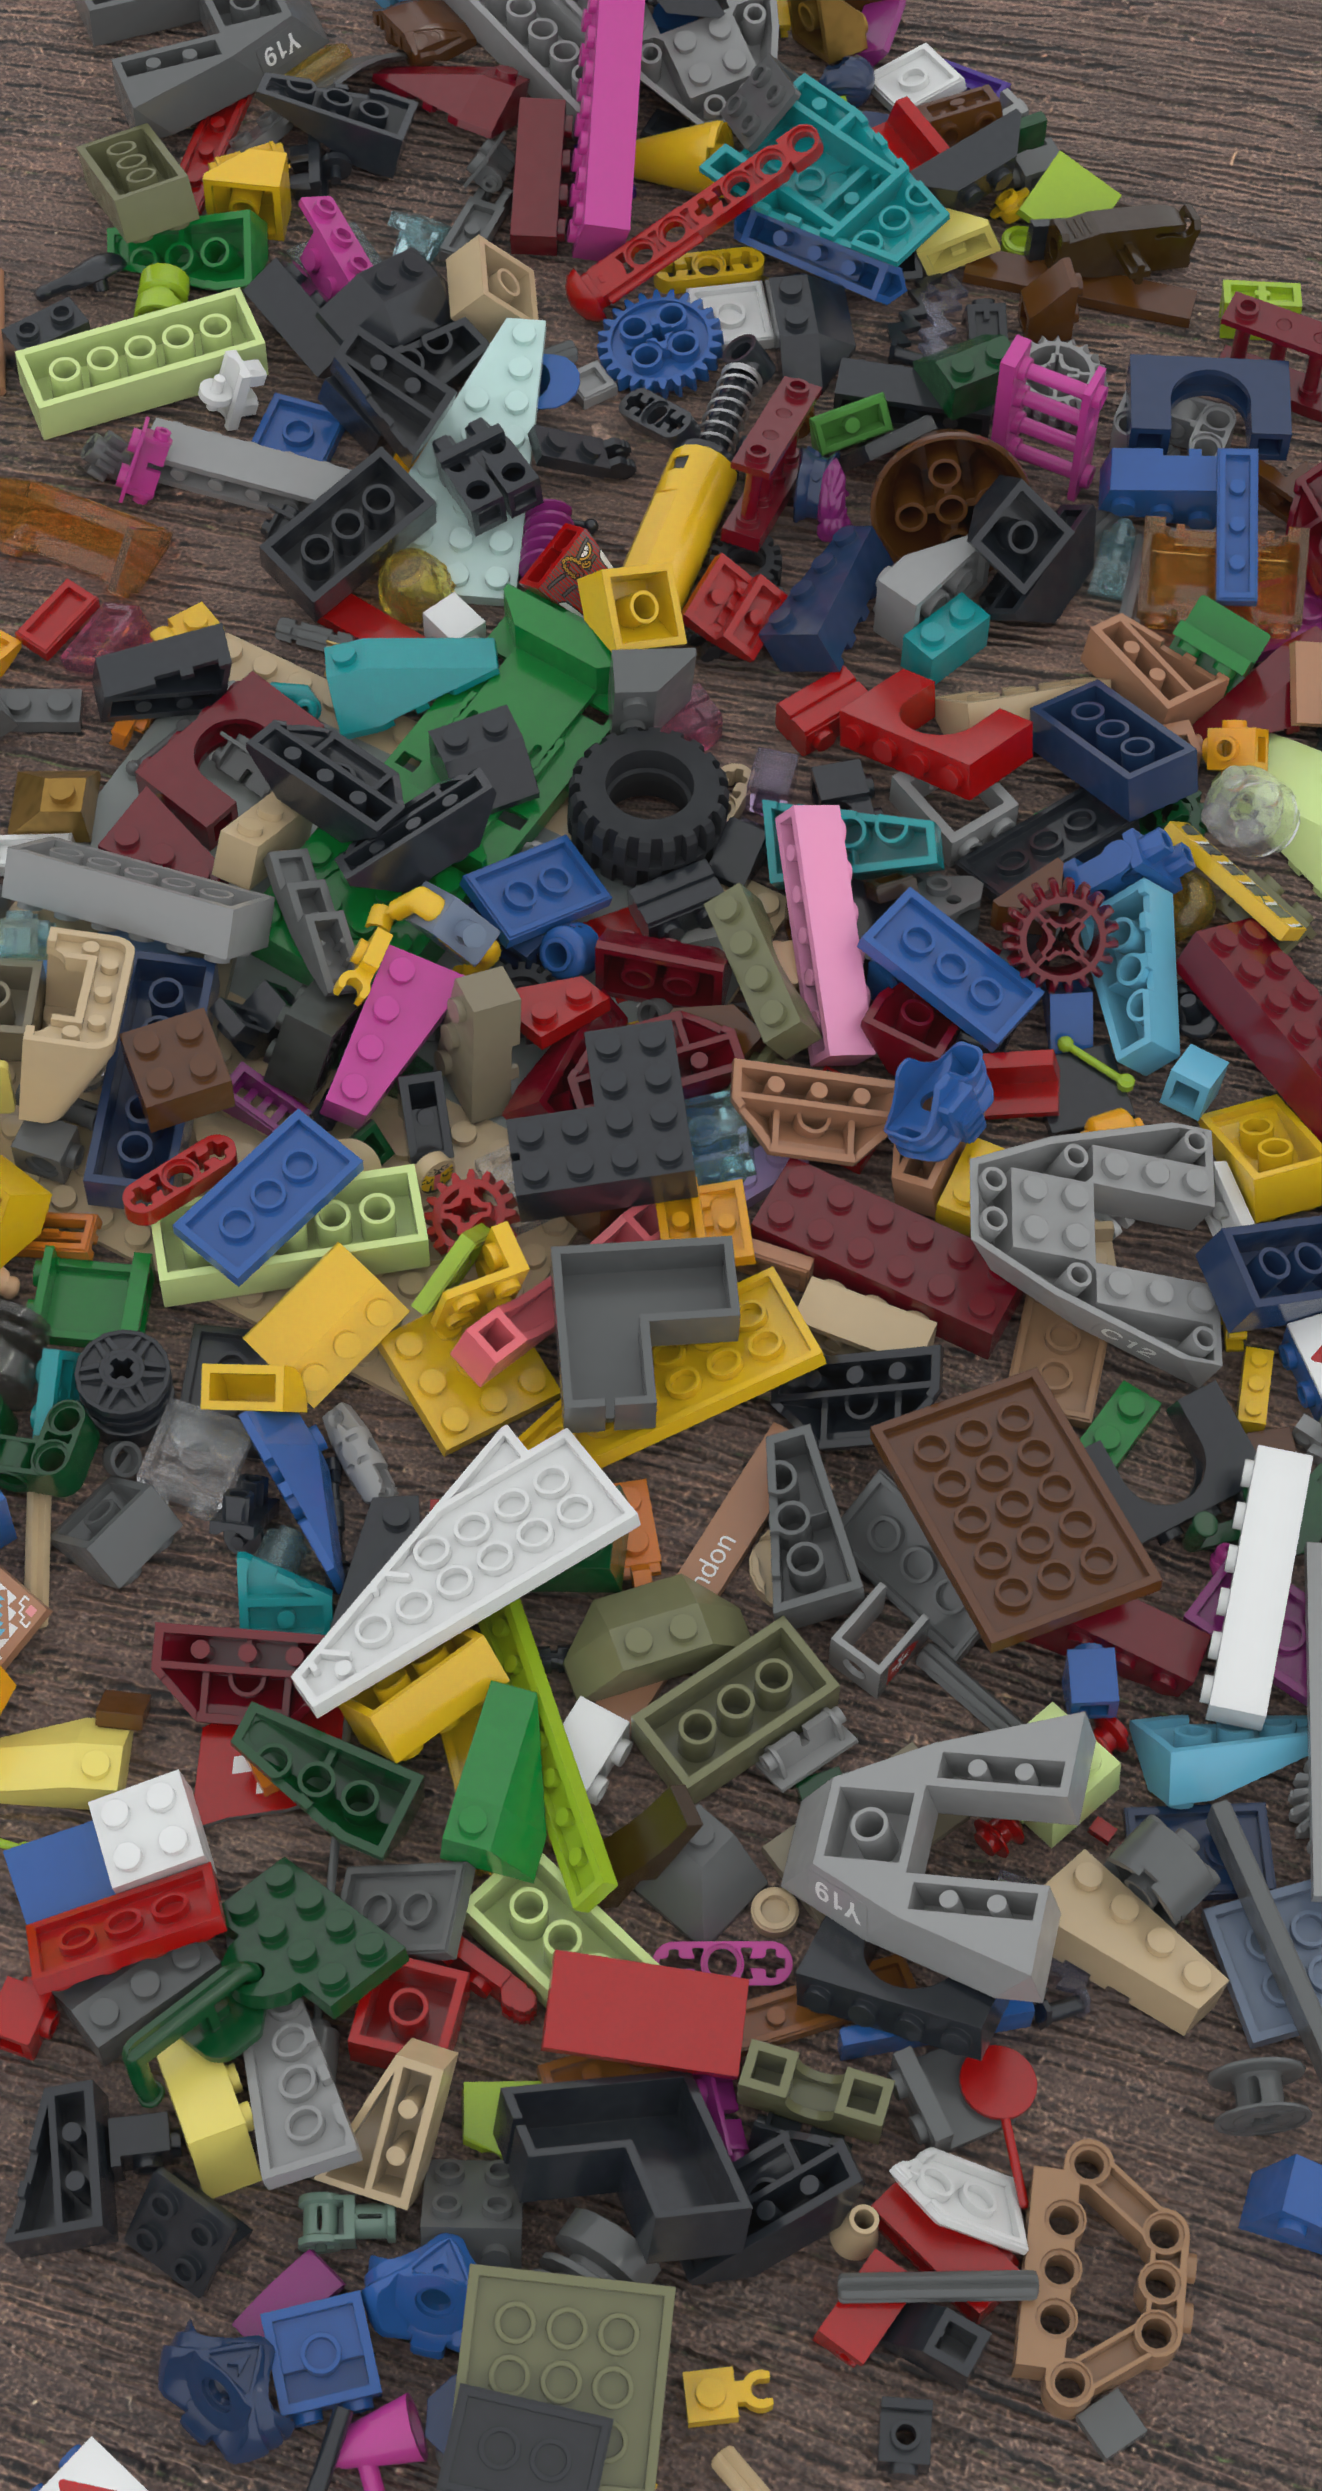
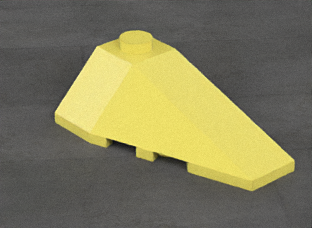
(64, 1764)

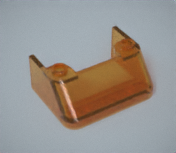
(80, 534)

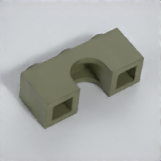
(844, 2103)

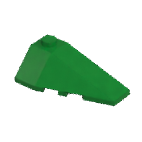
(213, 251)
(500, 1797)

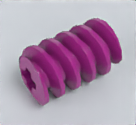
(540, 528)

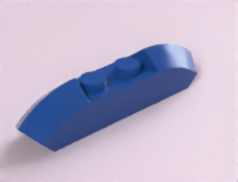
(820, 256)

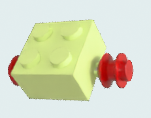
(1101, 1785)

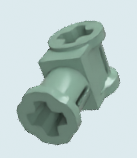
(343, 2222)

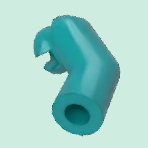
(302, 696)

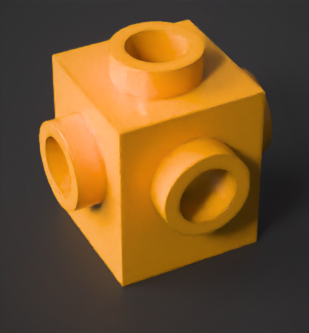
(1235, 746)

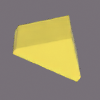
(957, 243)

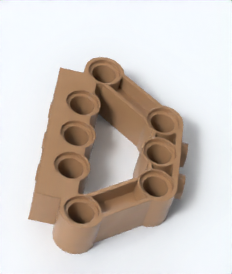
(1135, 2216)

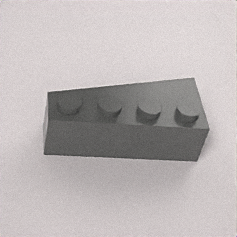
(809, 1546)

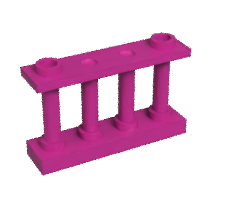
(1011, 421)

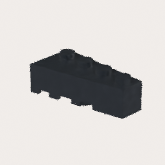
(445, 353)

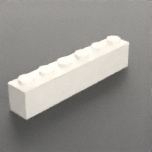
(1258, 1588)

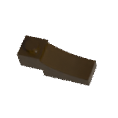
(650, 1841)

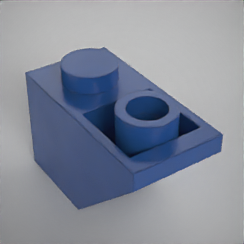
(1091, 1681)

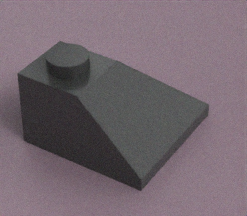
(705, 1883)

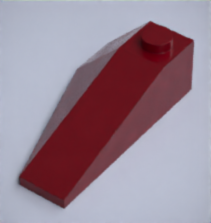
(908, 1027)

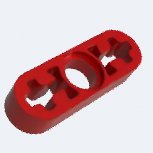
(189, 1162)

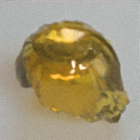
(412, 584)
(1193, 905)

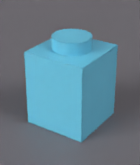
(1194, 1082)

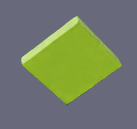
(1066, 192)
(452, 1268)

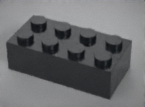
(348, 534)

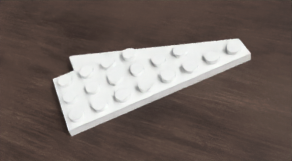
(484, 1544)

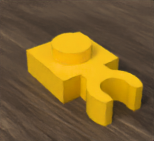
(714, 2395)

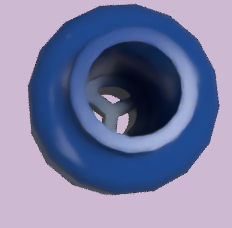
(569, 950)

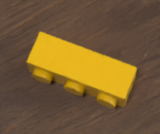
(1254, 1388)

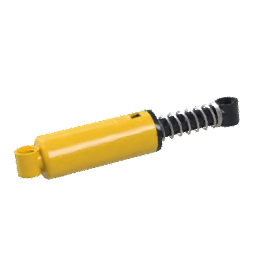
(698, 472)

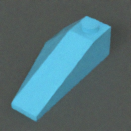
(1207, 1761)

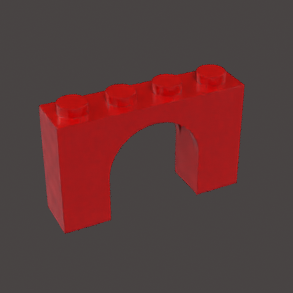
(962, 763)

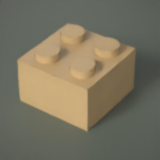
(489, 287)

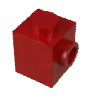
(26, 2017)

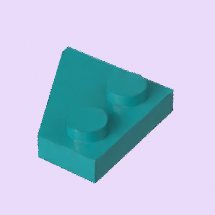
(55, 1382)
(280, 1599)

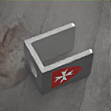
(875, 1677)

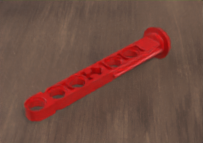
(608, 278)

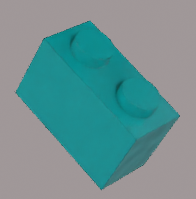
(946, 639)

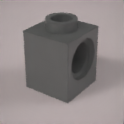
(48, 1149)

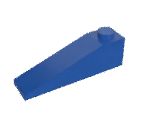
(303, 1479)

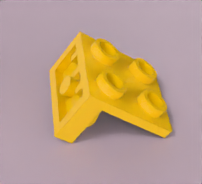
(500, 1277)

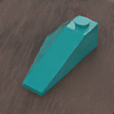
(389, 677)

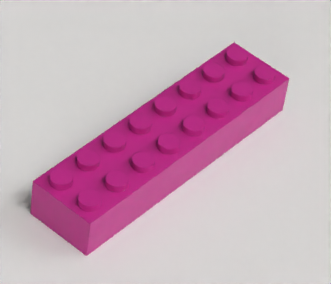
(606, 127)

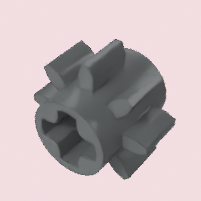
(104, 455)

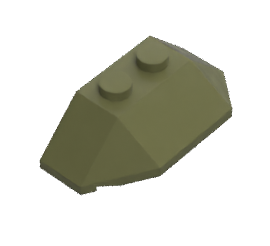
(650, 1637)

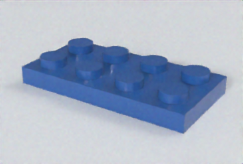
(950, 969)
(268, 1197)

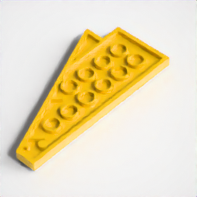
(709, 1377)

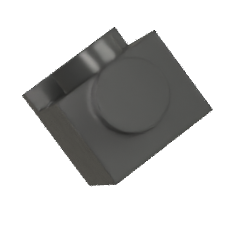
(1032, 164)

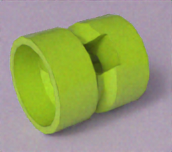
(161, 287)

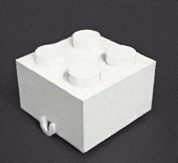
(150, 1831)

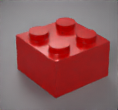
(413, 2002)

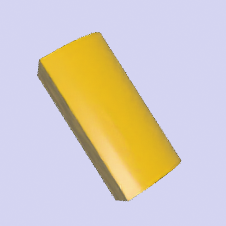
(252, 1388)

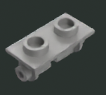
(802, 1754)

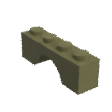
(772, 999)

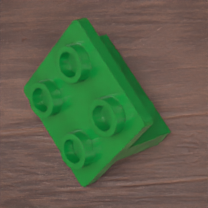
(1220, 640)

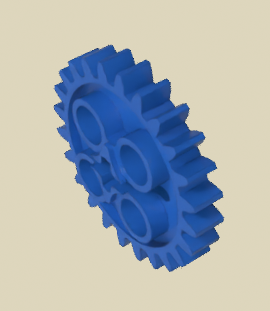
(661, 344)

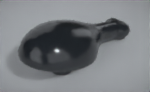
(90, 271)
(1194, 1018)

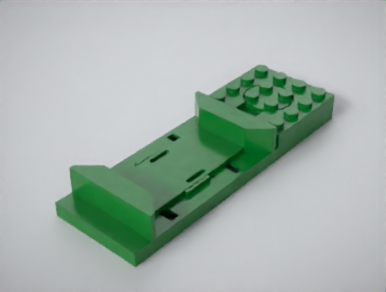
(547, 681)

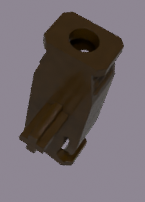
(1124, 240)

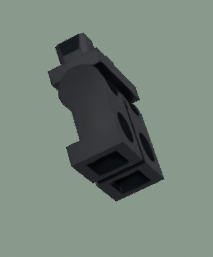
(486, 475)

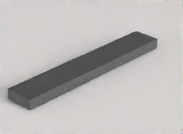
(1268, 1928)

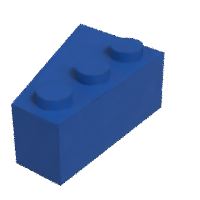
(1160, 485)
(1286, 2203)

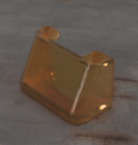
(1182, 567)

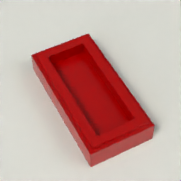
(57, 619)

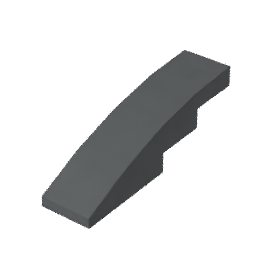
(311, 917)

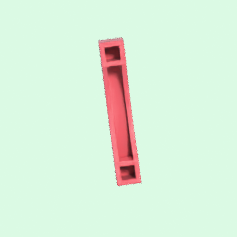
(526, 1321)

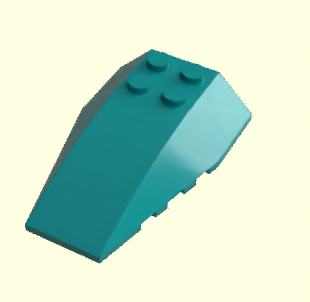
(853, 192)

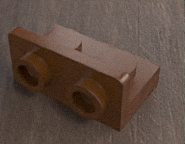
(963, 113)

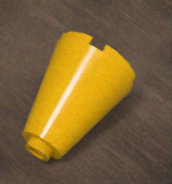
(676, 155)

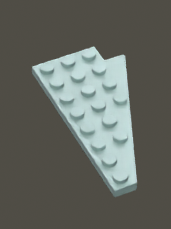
(504, 392)

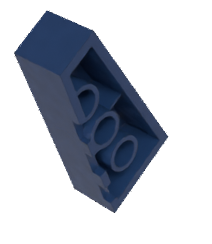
(827, 603)

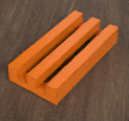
(67, 1244)

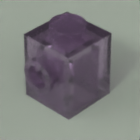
(771, 778)

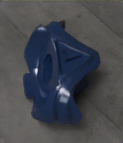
(224, 2392)

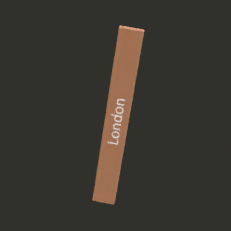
(716, 1554)

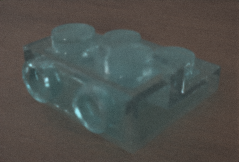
(24, 935)
(719, 1139)

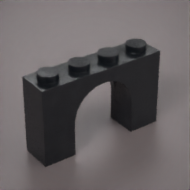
(1218, 1458)
(839, 1983)

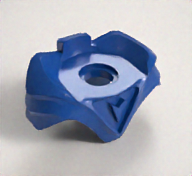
(959, 1099)
(420, 2295)

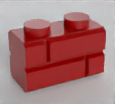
(812, 714)

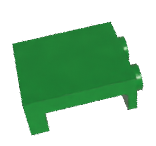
(91, 1296)

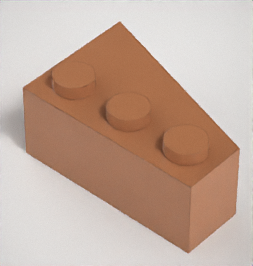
(1150, 673)
(919, 1182)

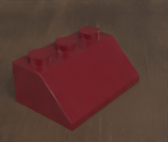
(651, 967)

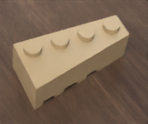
(1130, 1946)

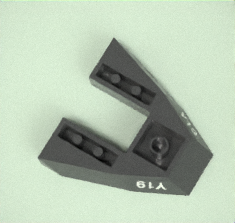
(202, 75)

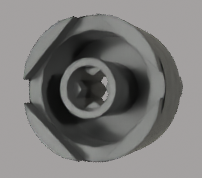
(1163, 1869)

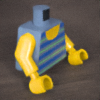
(446, 923)

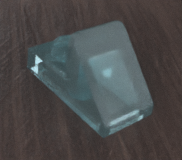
(418, 231)

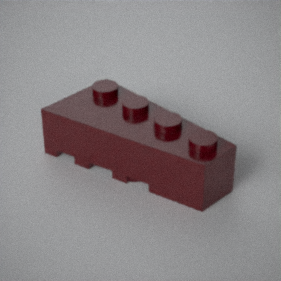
(1147, 1644)

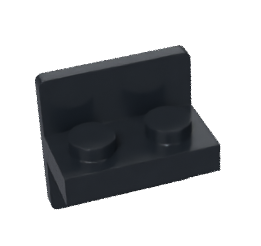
(184, 2231)

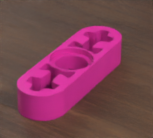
(758, 1951)

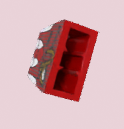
(561, 563)

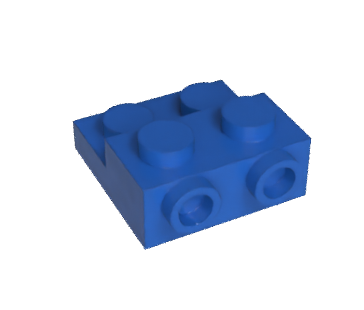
(322, 2358)

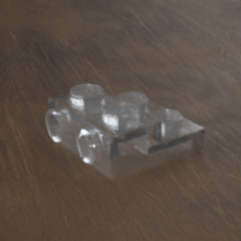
(195, 1457)

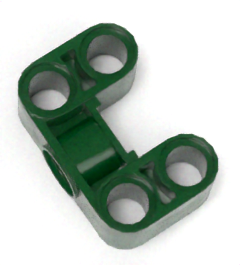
(64, 1443)

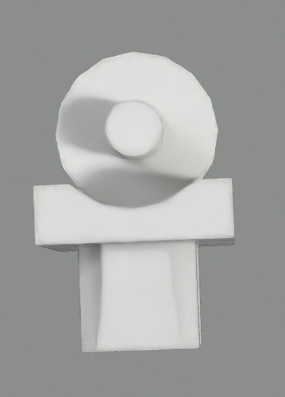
(230, 389)

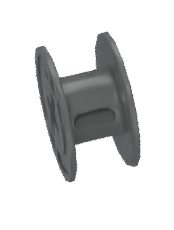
(1259, 2096)

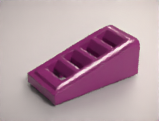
(252, 1081)

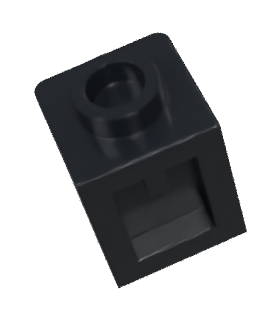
(985, 317)

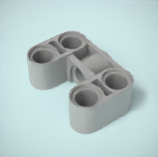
(1194, 423)

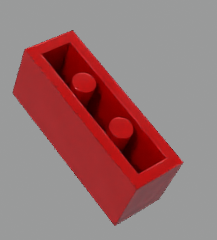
(938, 2248)

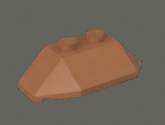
(811, 1111)

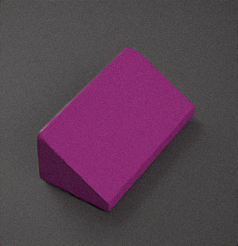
(882, 22)

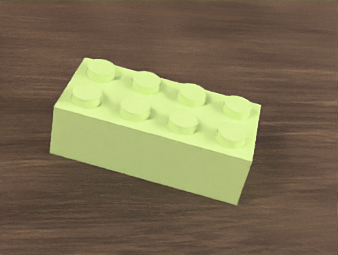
(528, 1921)

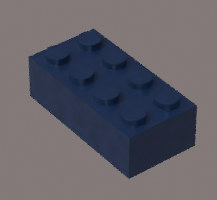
(1114, 750)
(1265, 1272)

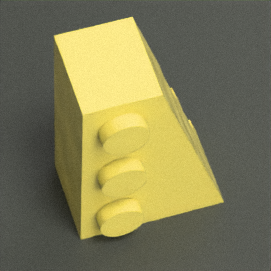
(211, 2119)

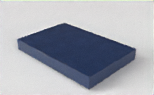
(1253, 1822)

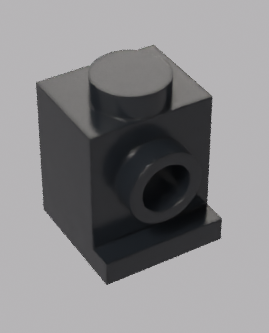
(143, 2143)
(906, 2415)

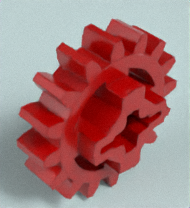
(460, 1203)

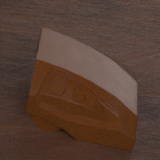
(424, 30)

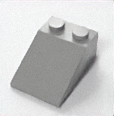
(925, 583)

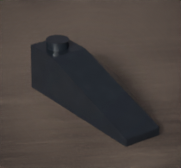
(362, 126)

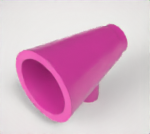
(384, 2438)

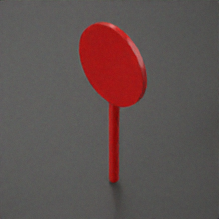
(1001, 2090)

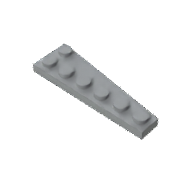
(295, 2101)

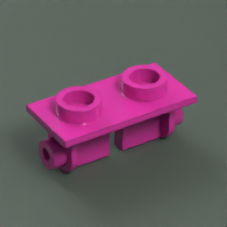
(148, 447)

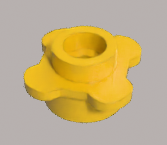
(1008, 204)

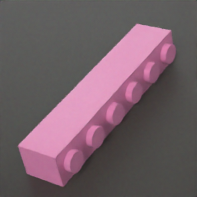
(825, 931)

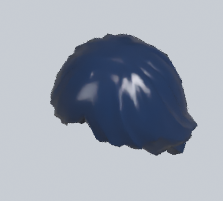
(851, 78)

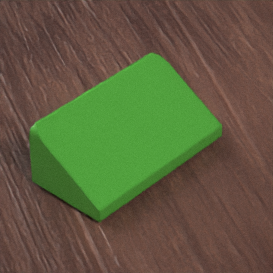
(850, 424)

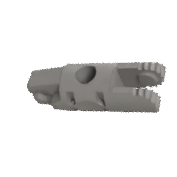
(358, 1453)

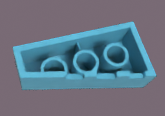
(1141, 982)

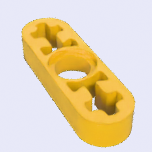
(717, 258)

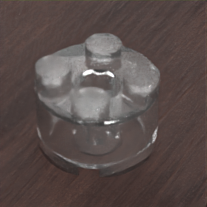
(1248, 791)

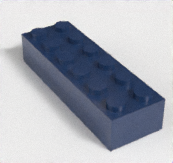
(121, 1139)

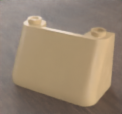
(80, 1020)

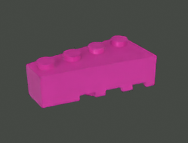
(392, 1027)

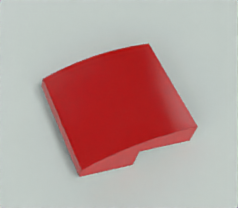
(732, 607)

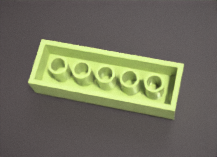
(136, 362)
(372, 1217)

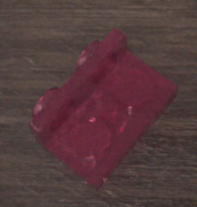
(108, 631)

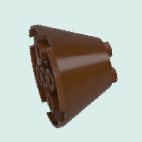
(932, 489)

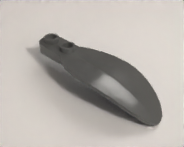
(274, 126)

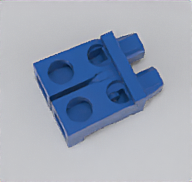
(1132, 859)

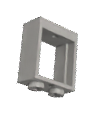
(908, 797)

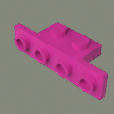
(333, 251)

